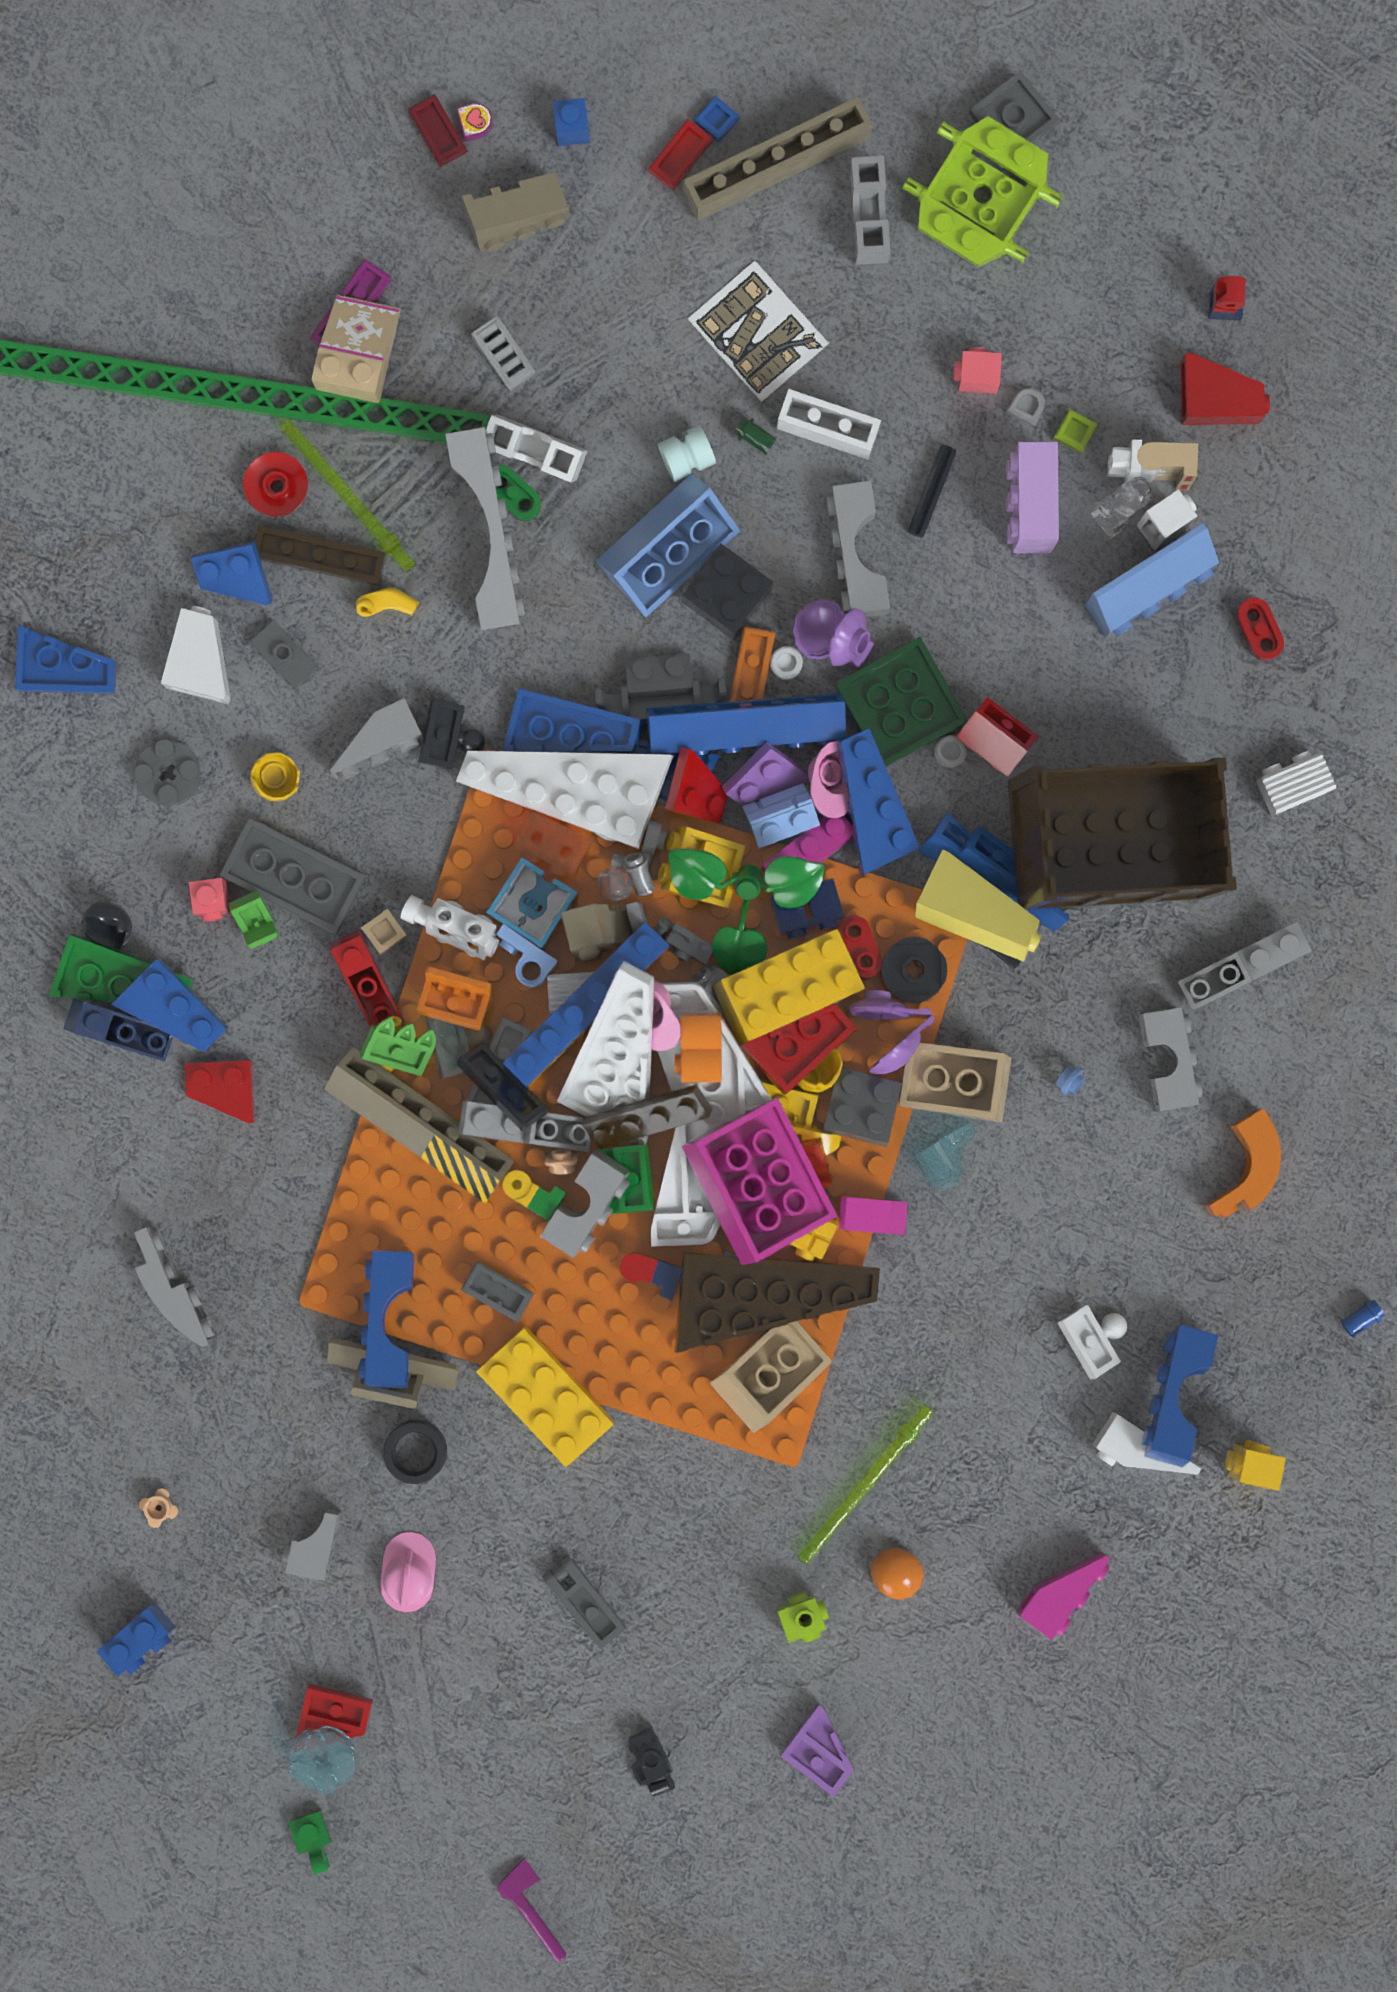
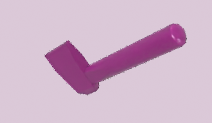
(511, 1887)

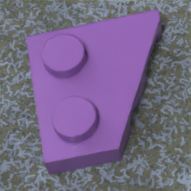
(764, 775)

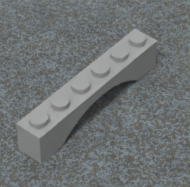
(471, 458)

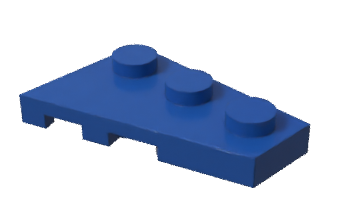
(58, 667)
(171, 1006)

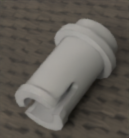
(636, 867)

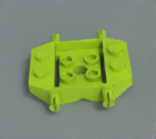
(964, 174)

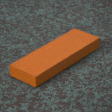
(752, 664)

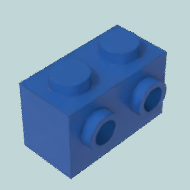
(129, 1645)

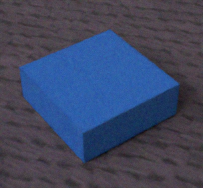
(717, 119)

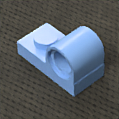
(513, 943)

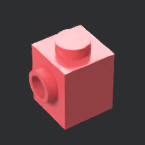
(978, 371)
(210, 899)

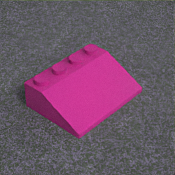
(759, 1182)

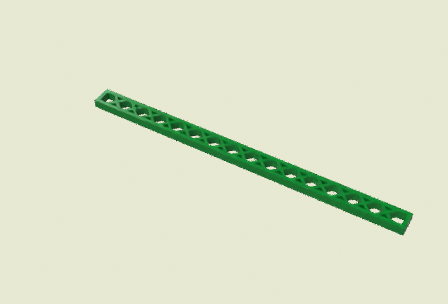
(224, 402)

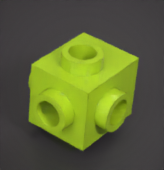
(803, 1629)

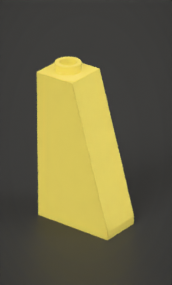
(976, 910)

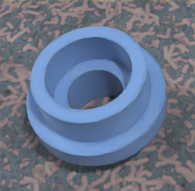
(1070, 1080)

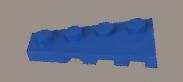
(563, 726)
(876, 811)

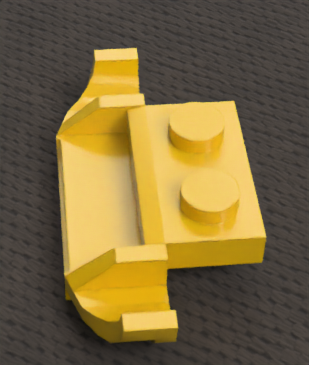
(800, 1109)

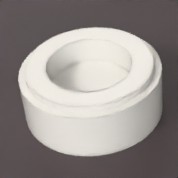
(786, 663)

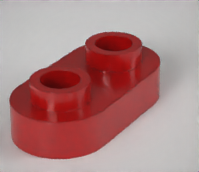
(1262, 629)
(861, 946)

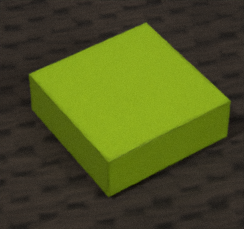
(1075, 431)

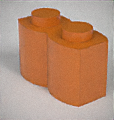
(700, 1047)

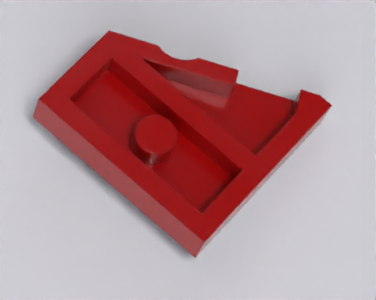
(696, 789)
(223, 1086)
(334, 1709)

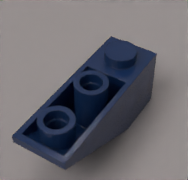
(117, 1030)

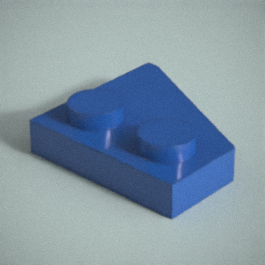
(233, 572)

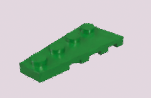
(98, 971)

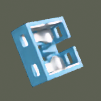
(523, 918)

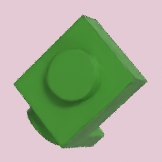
(254, 919)

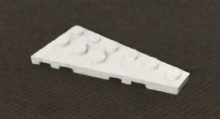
(588, 790)

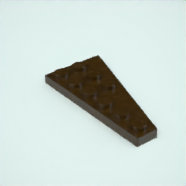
(734, 1300)

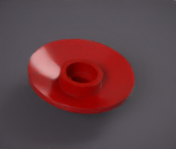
(268, 470)

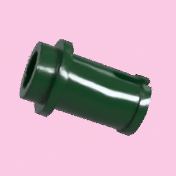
(755, 435)

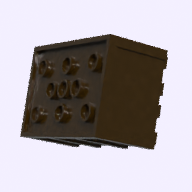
(1120, 834)

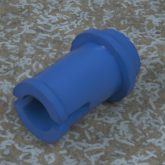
(1363, 1318)

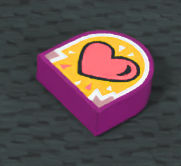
(474, 120)

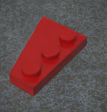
(798, 1047)

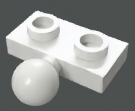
(1090, 1340)

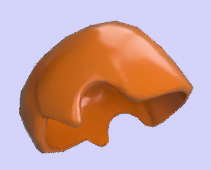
(897, 1573)

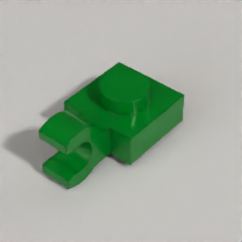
(310, 1835)

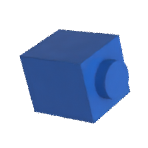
(571, 121)

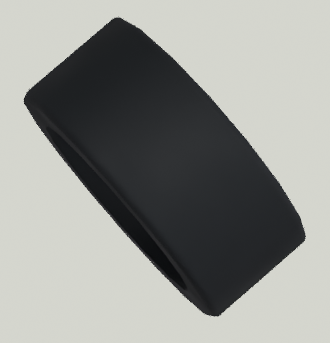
(395, 1467)

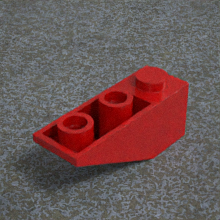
(364, 978)

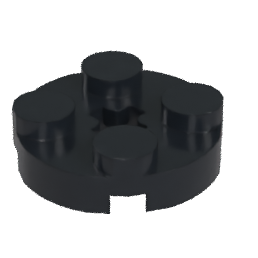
(926, 956)

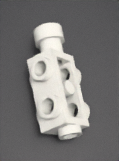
(460, 924)

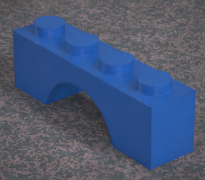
(390, 1276)
(1170, 1434)

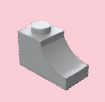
(313, 1554)

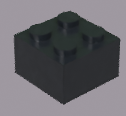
(727, 591)

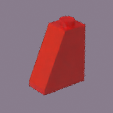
(1219, 395)

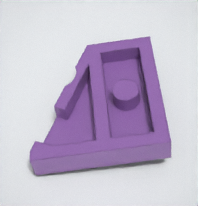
(818, 1752)

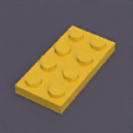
(545, 1396)

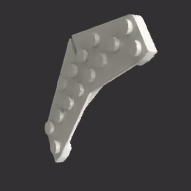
(682, 1208)

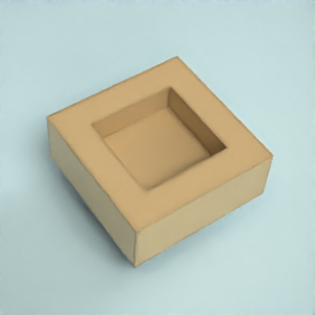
(384, 931)

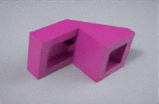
(873, 1215)

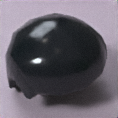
(107, 924)

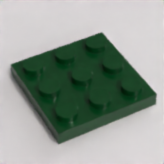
(902, 701)

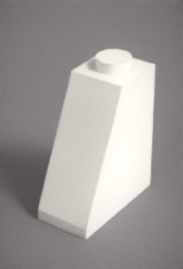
(197, 658)

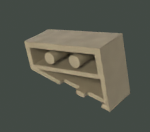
(596, 929)

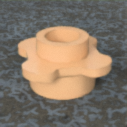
(561, 1161)
(149, 1505)

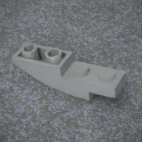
(1244, 966)
(550, 1130)
(176, 1303)

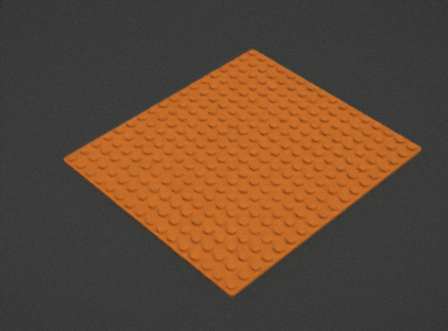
(593, 1321)

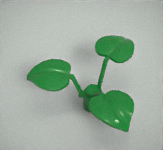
(788, 877)

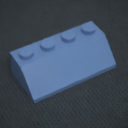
(668, 545)
(1153, 581)

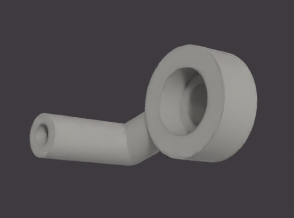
(653, 840)

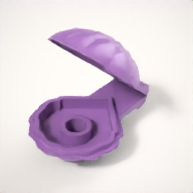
(825, 632)
(879, 1006)

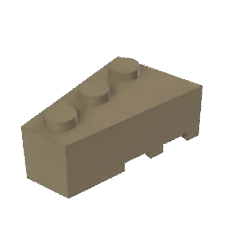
(516, 212)

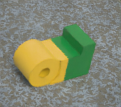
(521, 1188)

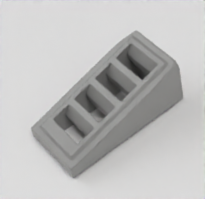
(488, 330)

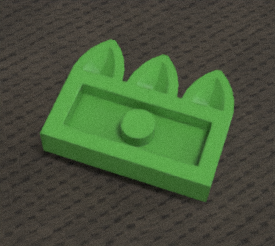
(399, 1048)

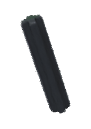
(932, 491)

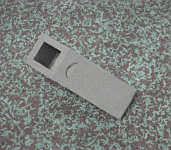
(383, 734)

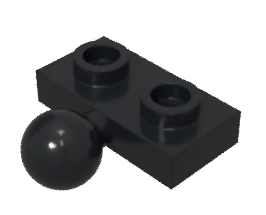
(443, 735)

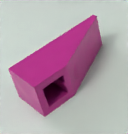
(1056, 1597)

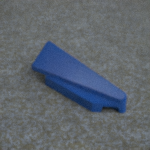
(987, 858)

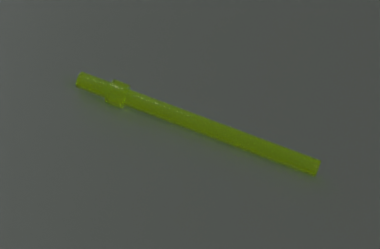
(388, 541)
(906, 1435)

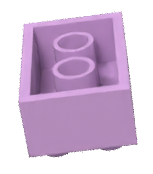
(1033, 497)

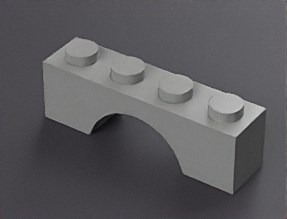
(853, 508)

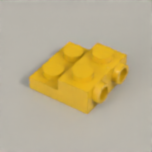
(728, 851)

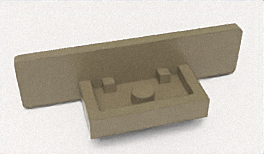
(420, 1372)

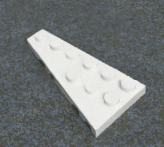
(617, 1052)

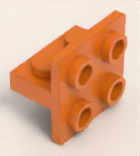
(454, 997)

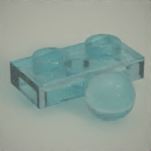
(453, 1043)

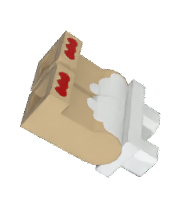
(1156, 462)

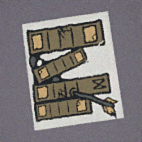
(758, 331)

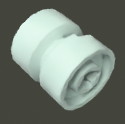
(686, 453)

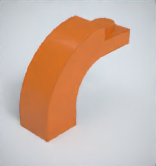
(1261, 1169)

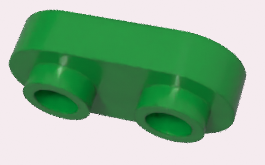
(517, 492)

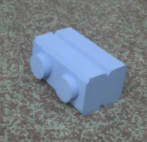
(781, 815)

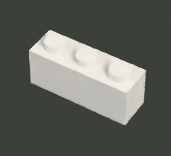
(828, 424)

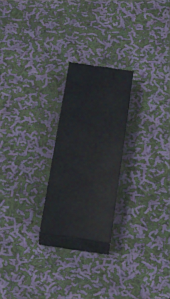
(502, 1086)

